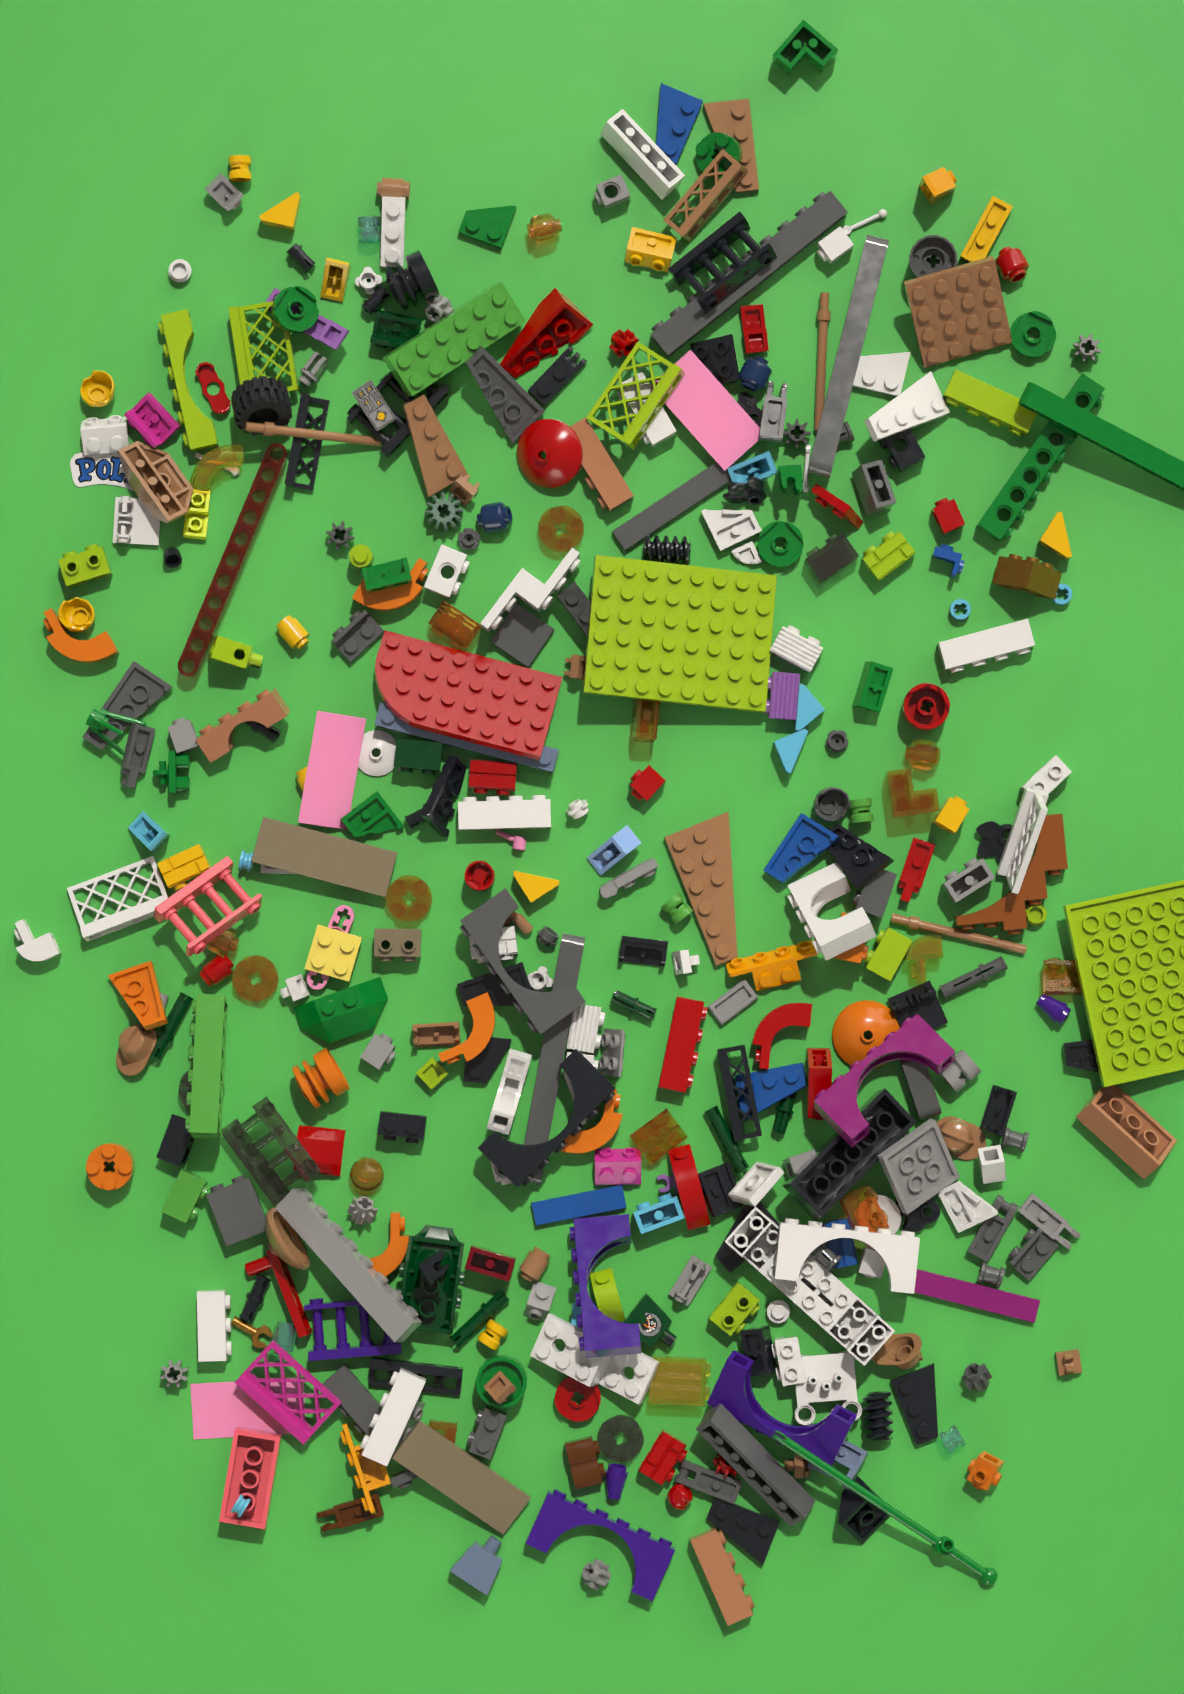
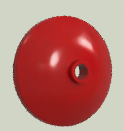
(561, 448)

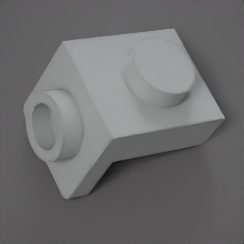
(224, 193)
(539, 1301)

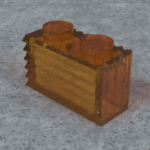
(454, 625)
(645, 720)

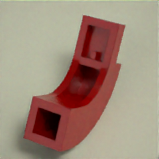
(780, 1017)
(689, 1187)

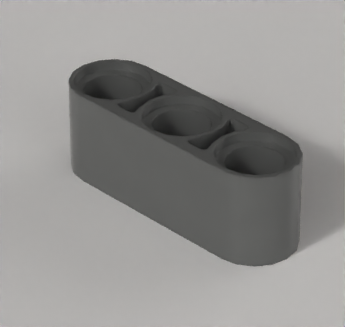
(921, 1089)

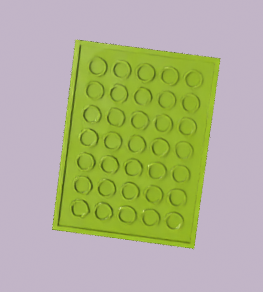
(679, 634)
(1132, 979)

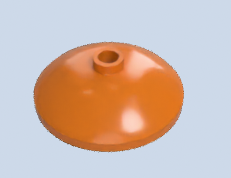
(852, 1024)

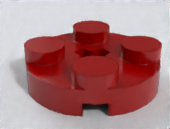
(570, 1408)

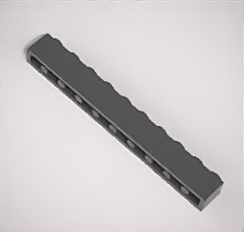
(787, 243)

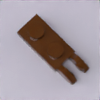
(351, 1513)

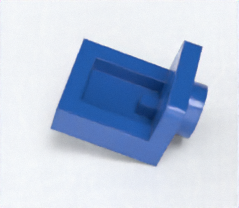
(947, 554)

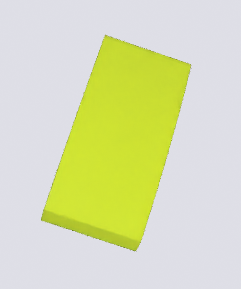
(197, 516)

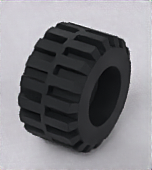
(261, 402)

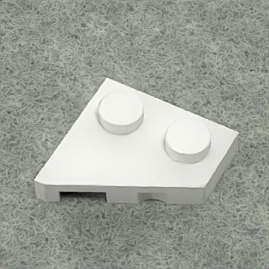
(730, 526)

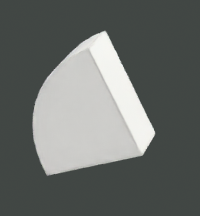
(747, 554)

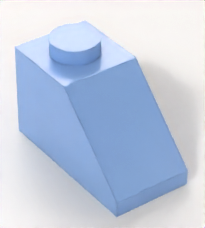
(614, 850)

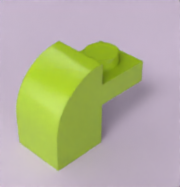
(607, 1294)

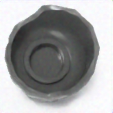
(831, 804)

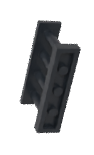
(712, 246)
(389, 443)

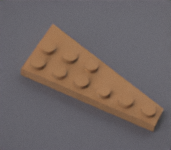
(705, 869)

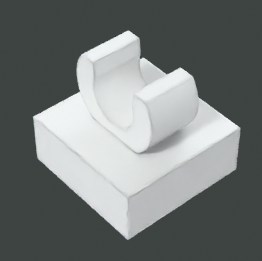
(683, 962)
(295, 988)

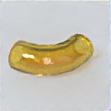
(213, 463)

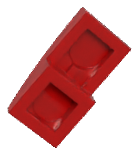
(754, 328)

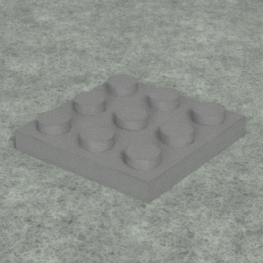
(918, 1166)

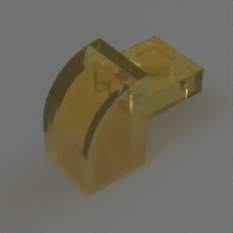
(920, 949)

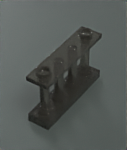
(255, 1161)

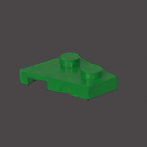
(488, 224)
(371, 817)

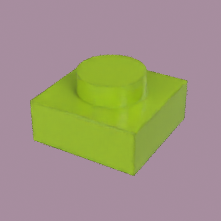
(432, 1073)

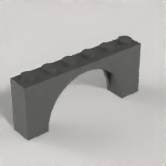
(485, 928)

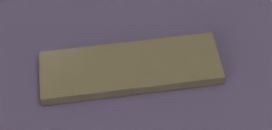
(324, 857)
(461, 1476)

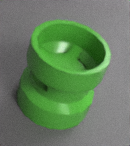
(861, 805)
(681, 911)

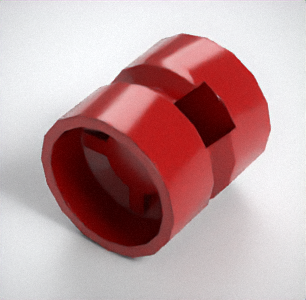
(479, 875)

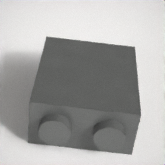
(237, 1209)

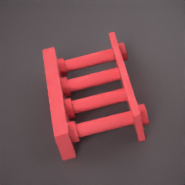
(204, 884)

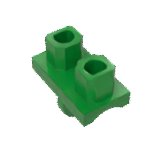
(175, 761)

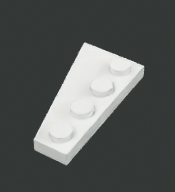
(911, 408)

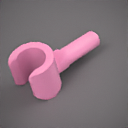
(518, 842)

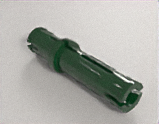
(165, 1035)
(728, 1143)
(479, 1318)

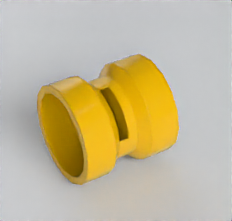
(239, 168)
(495, 1329)

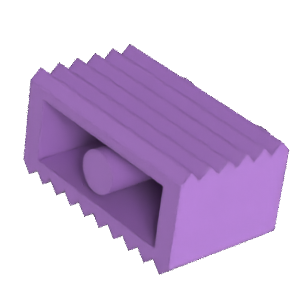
(783, 696)

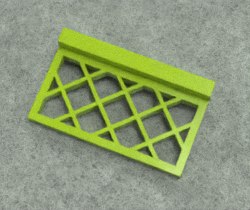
(243, 347)
(652, 405)

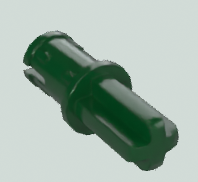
(633, 1005)
(783, 1114)

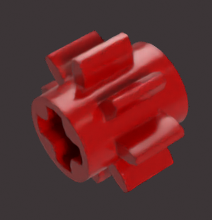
(623, 342)
(722, 1468)

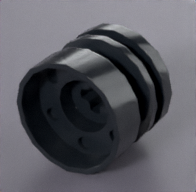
(411, 280)

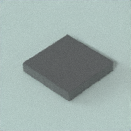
(522, 635)

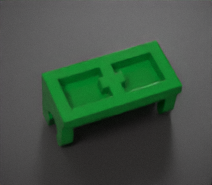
(792, 475)
(387, 575)
(872, 686)

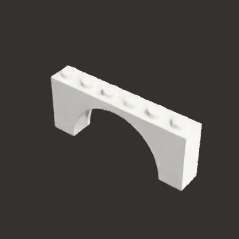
(799, 1240)

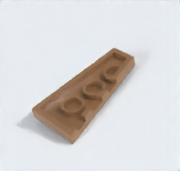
(434, 451)

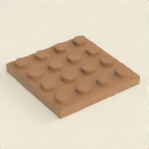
(958, 311)

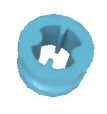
(1069, 595)
(958, 602)
(245, 861)
(240, 1505)

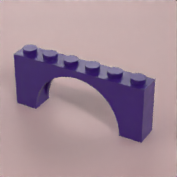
(600, 1333)
(736, 1395)
(562, 1514)

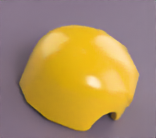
(98, 389)
(76, 614)

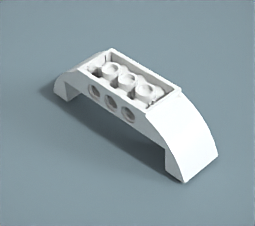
(815, 1292)

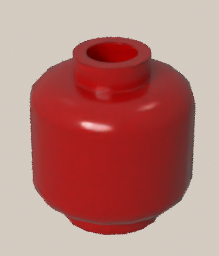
(1011, 264)

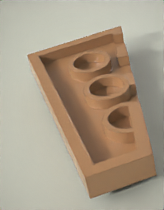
(735, 120)

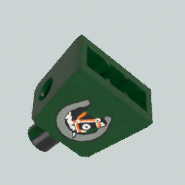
(652, 1322)

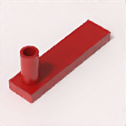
(287, 1287)

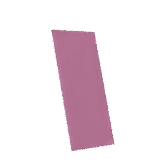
(711, 413)
(331, 769)
(224, 1406)

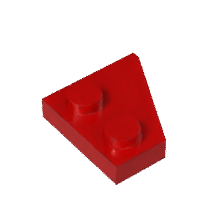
(838, 507)

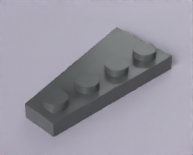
(508, 400)
(130, 698)

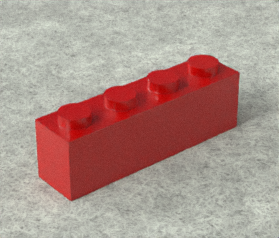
(681, 1044)

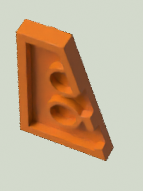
(142, 993)

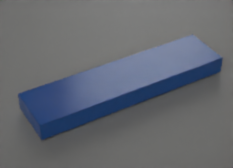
(578, 1204)

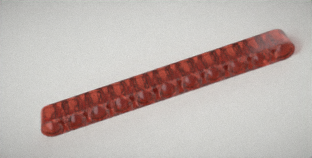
(233, 548)

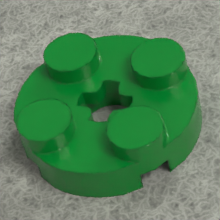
(717, 141)
(307, 306)
(1045, 331)
(780, 530)

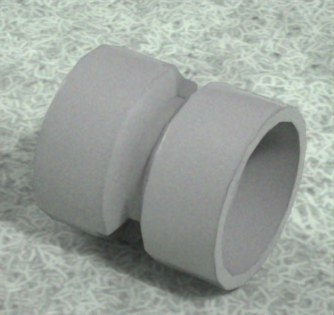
(960, 1070)

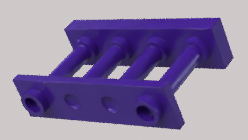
(343, 1348)

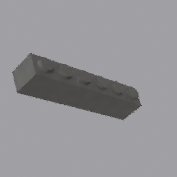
(755, 1465)

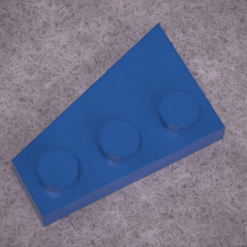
(675, 120)
(799, 848)
(772, 1086)

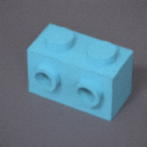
(658, 1214)

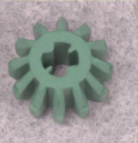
(451, 509)

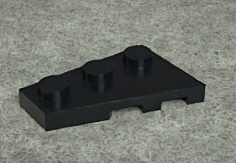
(440, 802)
(856, 857)
(725, 1253)
(918, 1401)
(744, 1526)

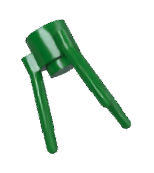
(99, 721)

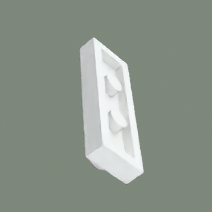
(393, 230)

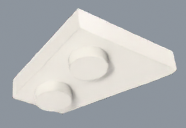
(965, 1206)

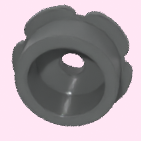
(462, 538)
(843, 741)
(547, 936)

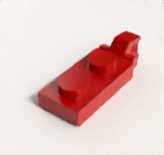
(915, 867)

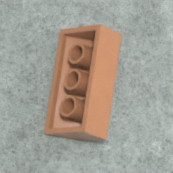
(1126, 1129)

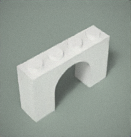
(834, 935)

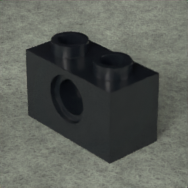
(910, 456)

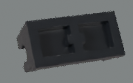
(643, 951)
(998, 1110)
(176, 1142)
(432, 1270)
(758, 1347)

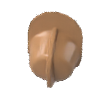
(135, 1049)
(961, 1137)
(900, 1350)

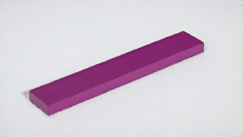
(976, 1295)

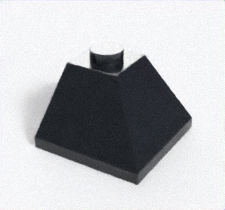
(859, 1515)

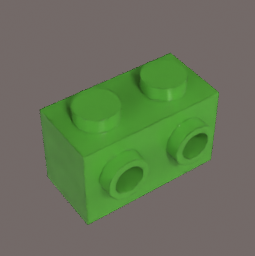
(185, 1196)

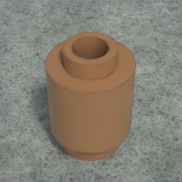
(393, 187)
(534, 1264)

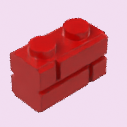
(492, 776)
(663, 1457)

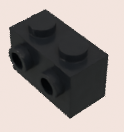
(402, 1125)

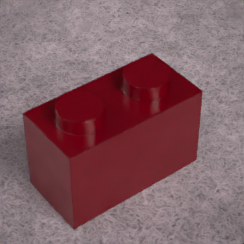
(490, 1263)

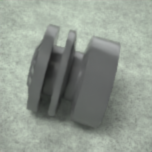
(926, 248)

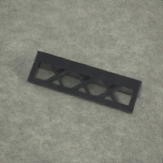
(297, 443)
(731, 1092)
(419, 1368)

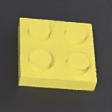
(333, 953)

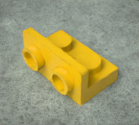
(650, 249)

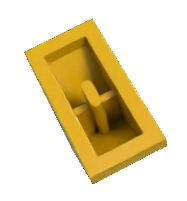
(283, 214)
(335, 279)
(1056, 537)
(534, 885)

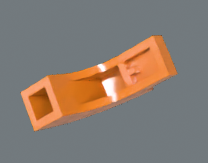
(394, 597)
(85, 651)
(483, 1027)
(598, 1135)
(397, 1248)

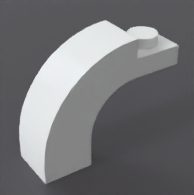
(509, 1091)

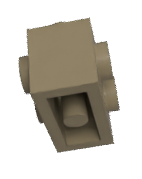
(397, 941)

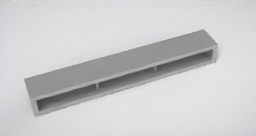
(348, 1264)

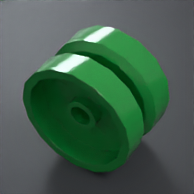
(513, 1371)

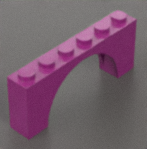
(912, 1042)

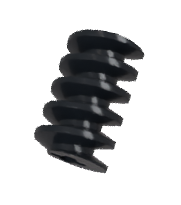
(667, 549)
(878, 1415)

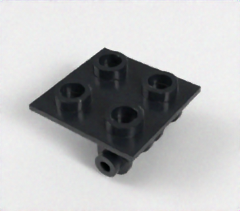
(718, 357)
(920, 1001)

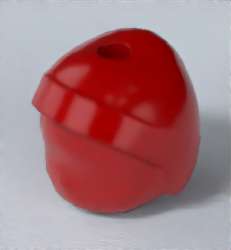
(679, 1496)

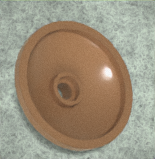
(285, 1241)

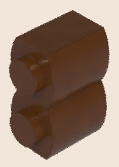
(584, 1462)

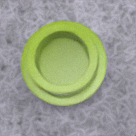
(1035, 914)

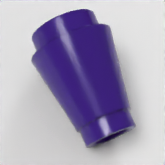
(1053, 1008)
(615, 1480)

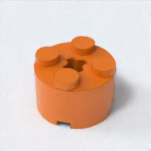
(123, 1166)

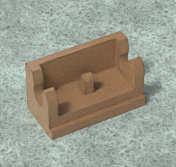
(436, 1034)

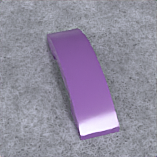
(323, 330)

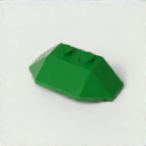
(344, 1011)

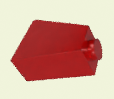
(818, 1077)

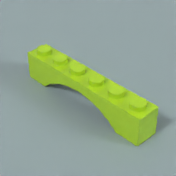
(179, 333)

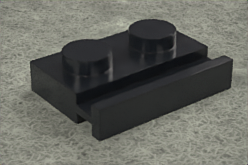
(716, 1185)

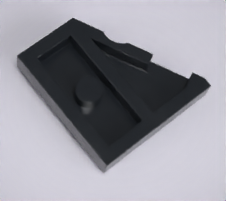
(483, 1065)

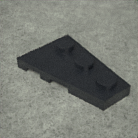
(491, 984)
(1081, 1055)

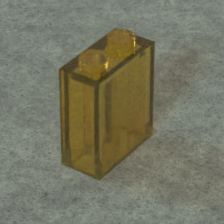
(680, 1381)

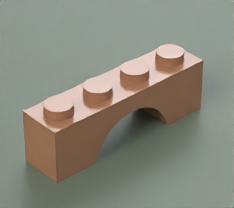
(267, 710)

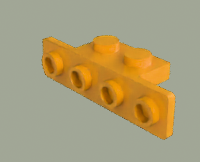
(774, 966)
(370, 1473)

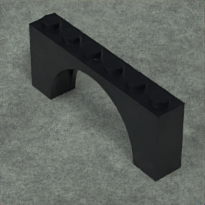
(520, 1160)

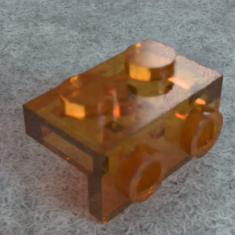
(1060, 977)
(658, 1136)
(863, 1209)

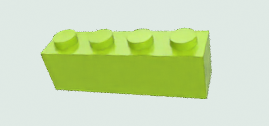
(989, 402)

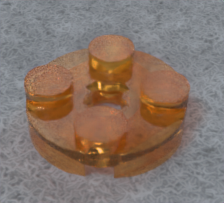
(561, 515)
(418, 907)
(267, 972)

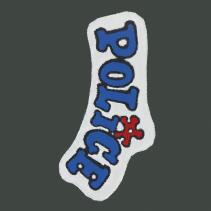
(98, 469)

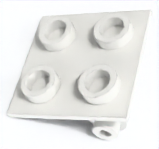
(134, 523)

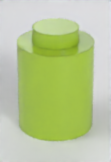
(361, 556)

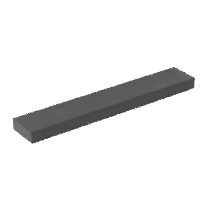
(671, 505)

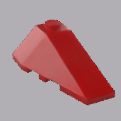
(548, 329)

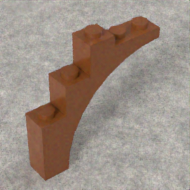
(1010, 910)

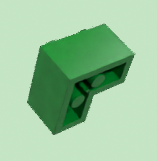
(804, 43)

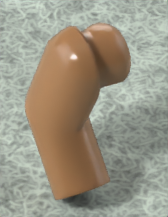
(520, 921)

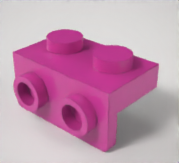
(152, 421)
(617, 1166)

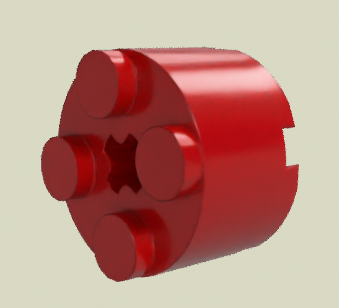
(930, 694)

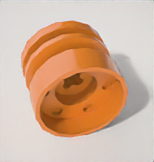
(320, 1078)

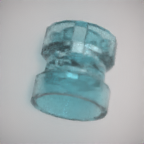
(369, 229)

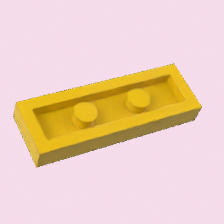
(986, 230)

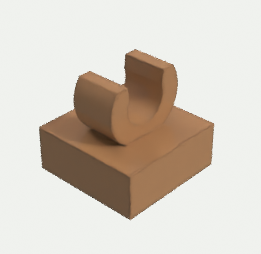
(464, 490)
(577, 667)
(1068, 1362)
(500, 1387)
(799, 1466)

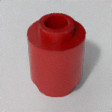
(217, 970)

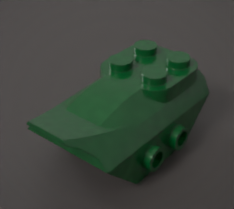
(437, 1301)

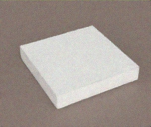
(755, 1184)

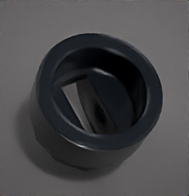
(172, 557)

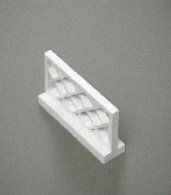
(1023, 837)
(123, 918)

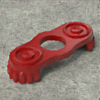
(207, 375)

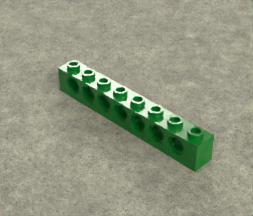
(990, 523)

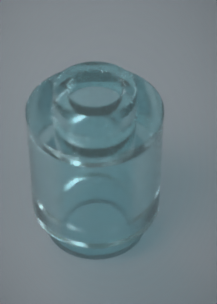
(285, 1335)

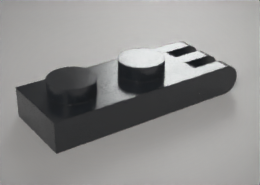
(556, 376)

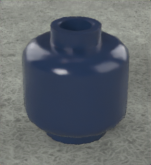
(755, 373)
(495, 517)

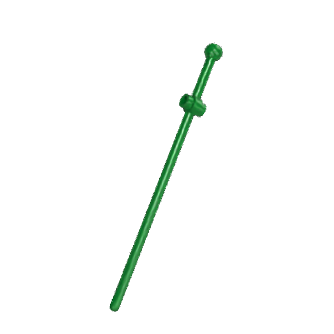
(940, 1545)

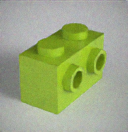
(84, 566)
(734, 1309)

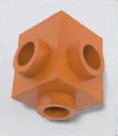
(985, 1471)

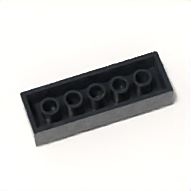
(839, 1165)

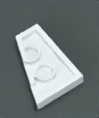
(882, 373)

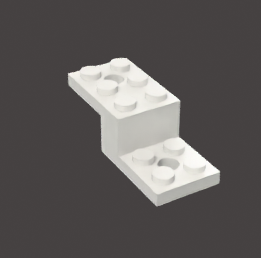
(531, 590)
(592, 1371)

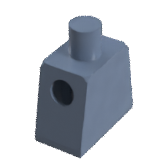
(479, 1564)

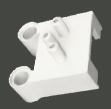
(825, 1371)

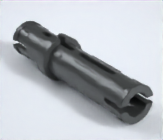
(998, 965)

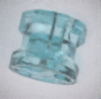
(952, 1439)

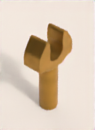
(254, 1332)

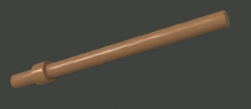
(823, 317)
(269, 429)
(915, 923)

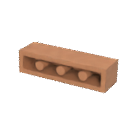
(600, 469)
(721, 1575)

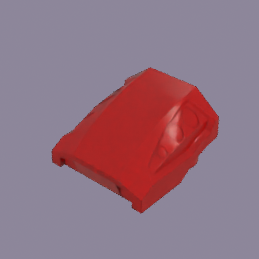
(324, 1147)

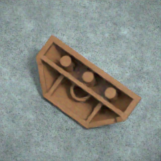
(156, 481)

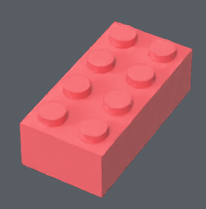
(251, 1474)

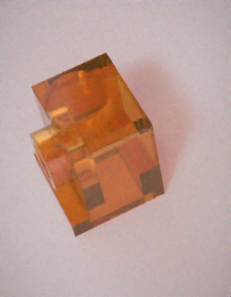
(448, 1427)

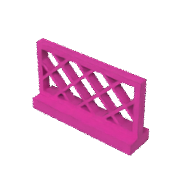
(272, 1401)

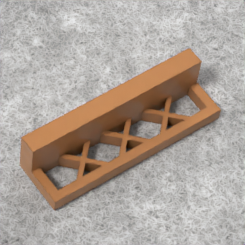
(711, 201)

